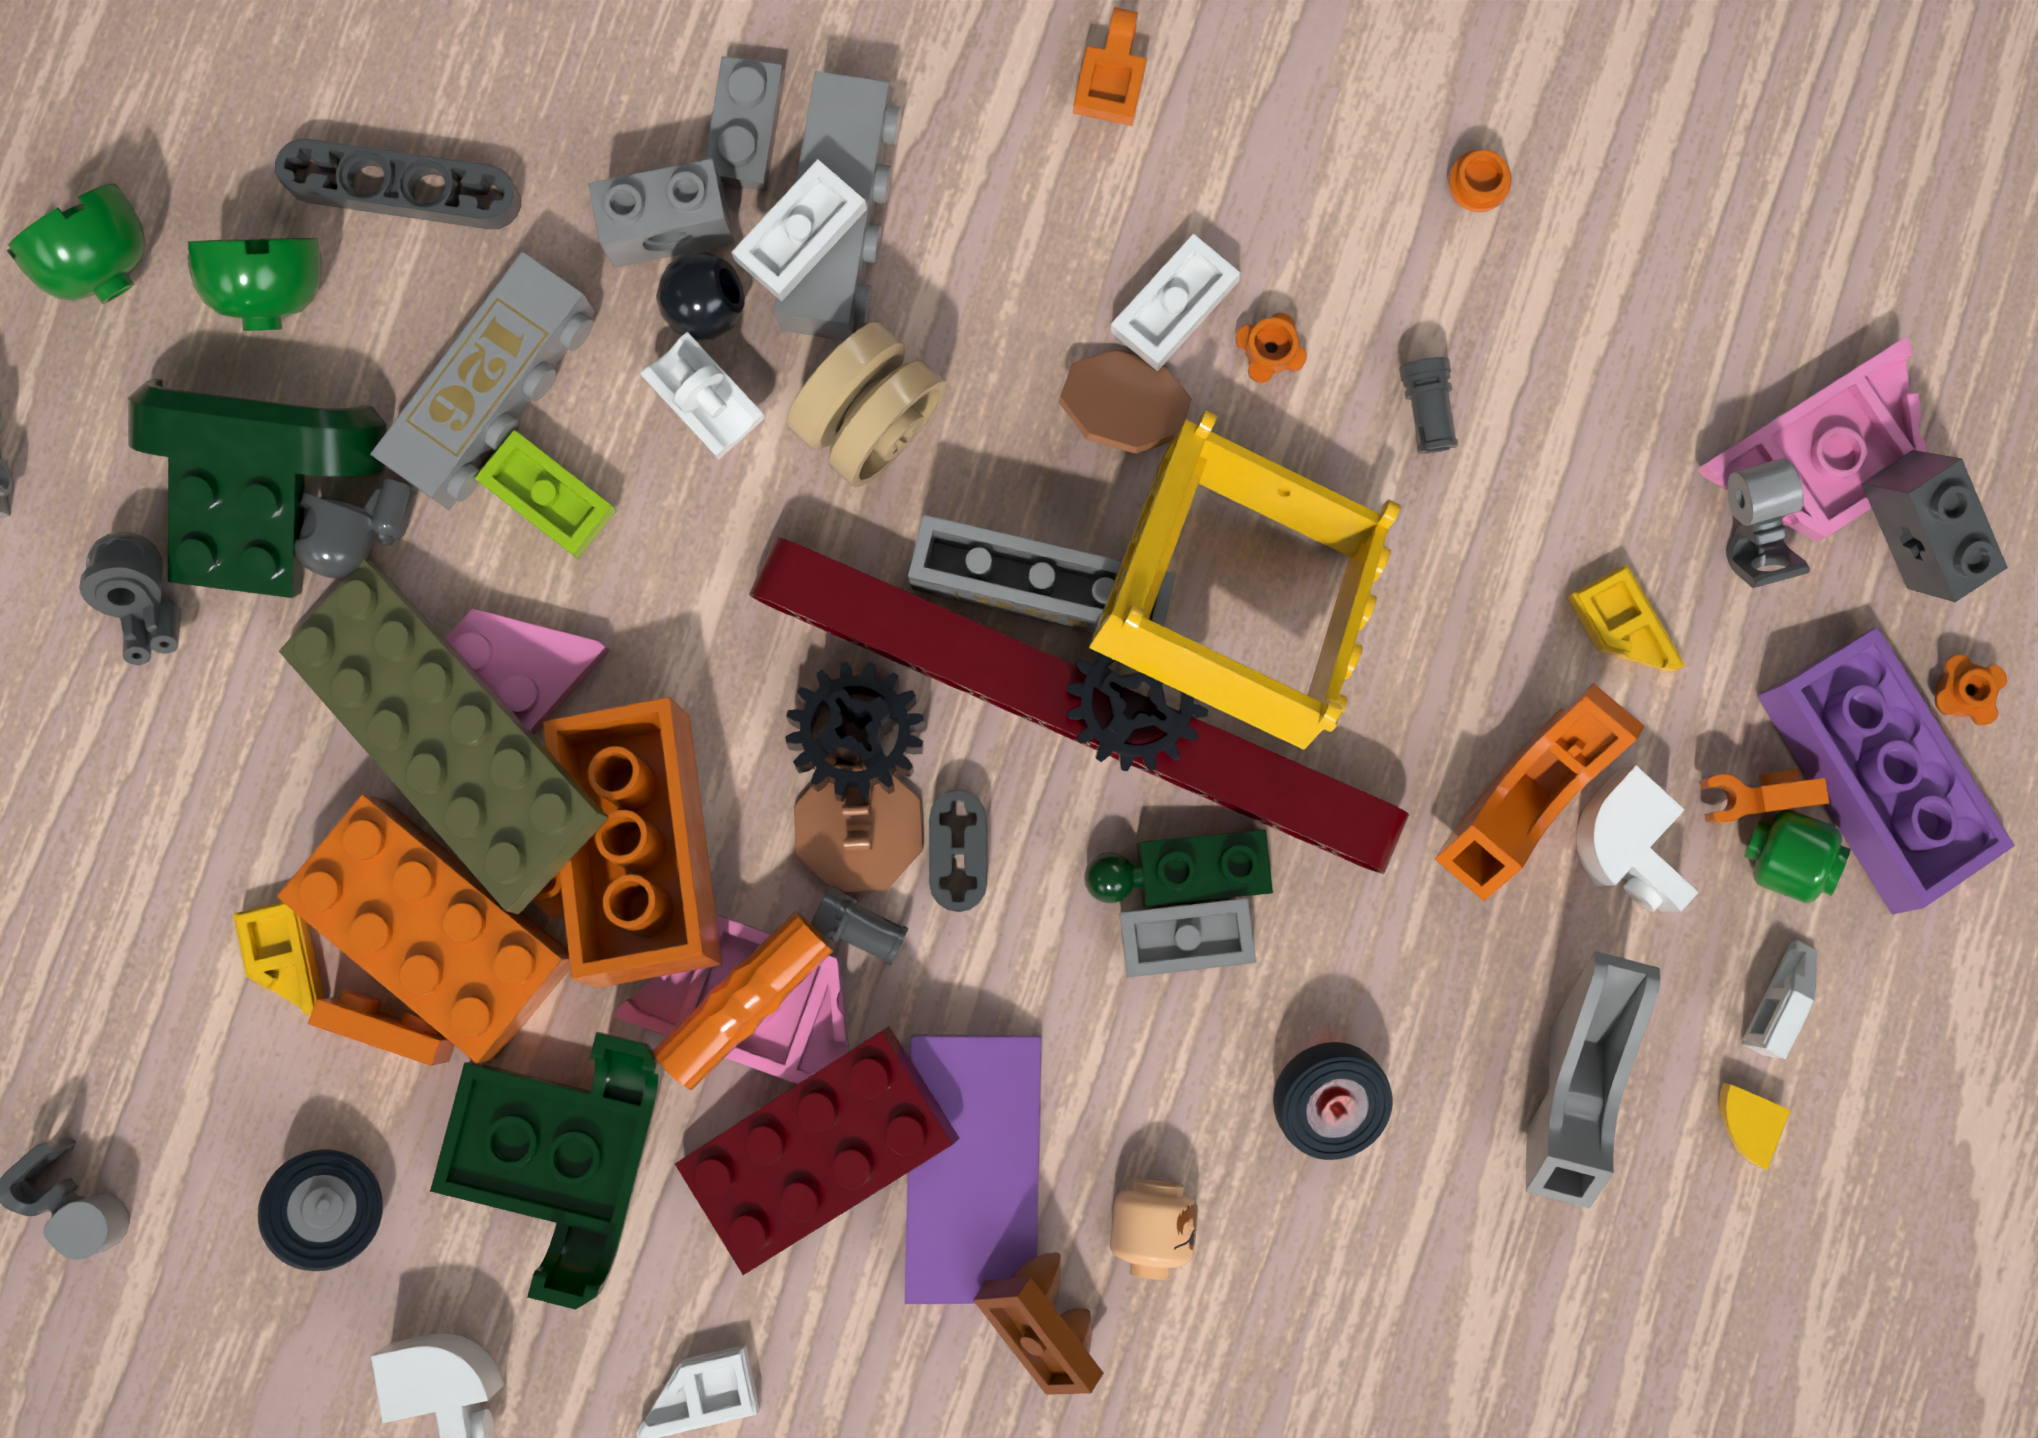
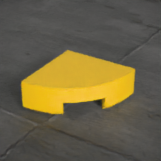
(1752, 1123)

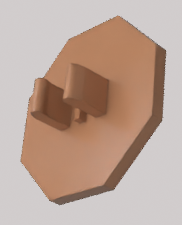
(1124, 401)
(855, 841)

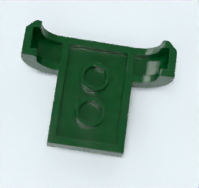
(242, 479)
(556, 1157)

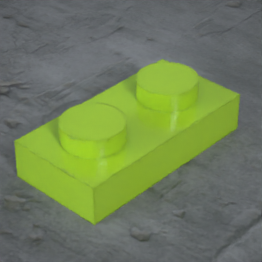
(545, 494)

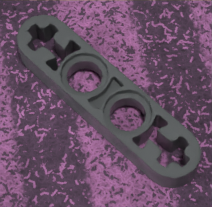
(397, 190)

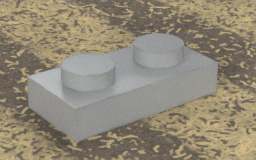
(745, 121)
(1187, 937)

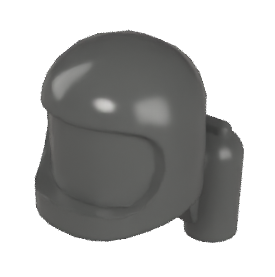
(341, 535)
(127, 582)

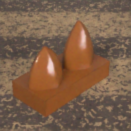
(1046, 1343)

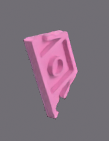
(1836, 441)
(525, 663)
(789, 1043)

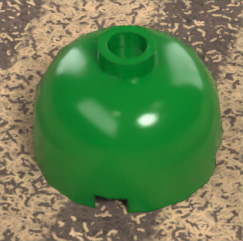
(83, 248)
(256, 277)

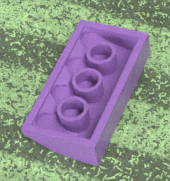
(1887, 772)
(977, 1200)

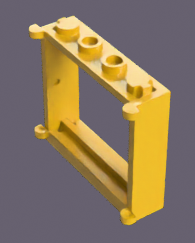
(1285, 497)

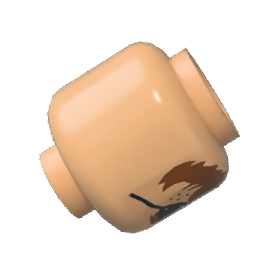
(1154, 1228)

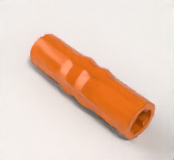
(742, 1000)

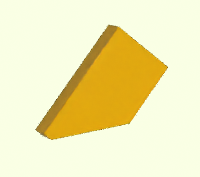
(1624, 622)
(279, 953)

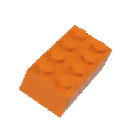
(643, 881)
(426, 928)

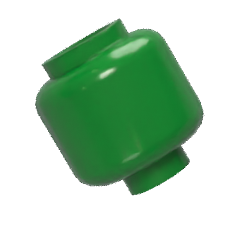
(1797, 856)

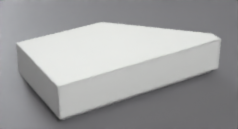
(1784, 1003)
(703, 1394)

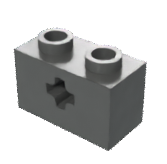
(1934, 525)

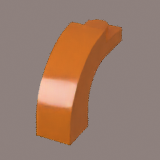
(1534, 788)

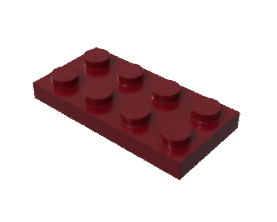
(817, 1150)

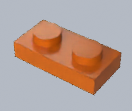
(359, 1018)

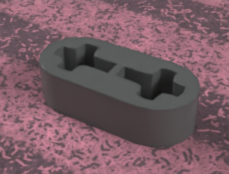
(942, 850)

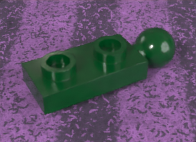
(1185, 870)

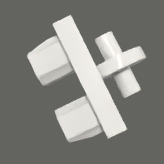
(703, 396)

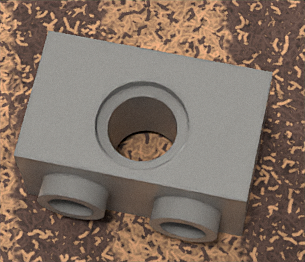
(661, 213)

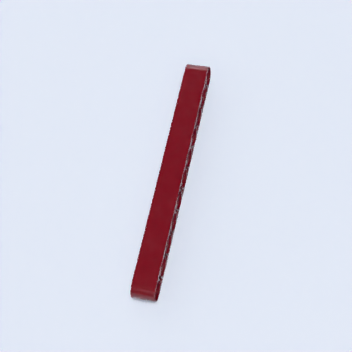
(1034, 688)

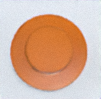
(1479, 180)

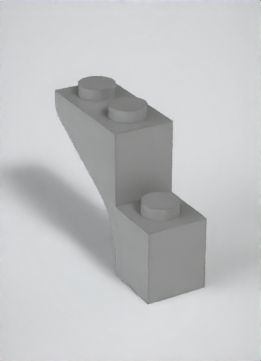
(1588, 1070)

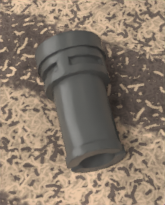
(1430, 403)
(844, 920)

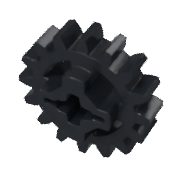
(1121, 726)
(833, 744)

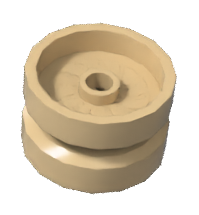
(865, 404)

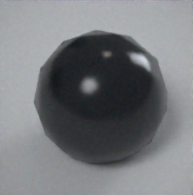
(700, 296)

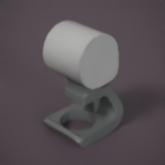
(1760, 501)
(78, 1223)

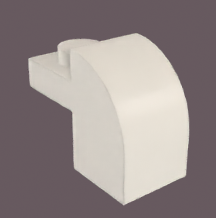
(1617, 839)
(438, 1376)

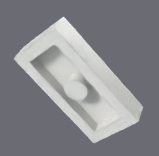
(799, 230)
(1175, 302)

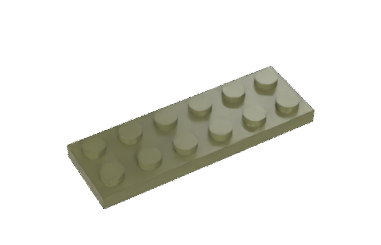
(443, 737)

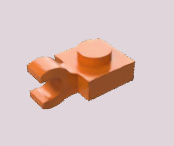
(1111, 76)
(1777, 792)

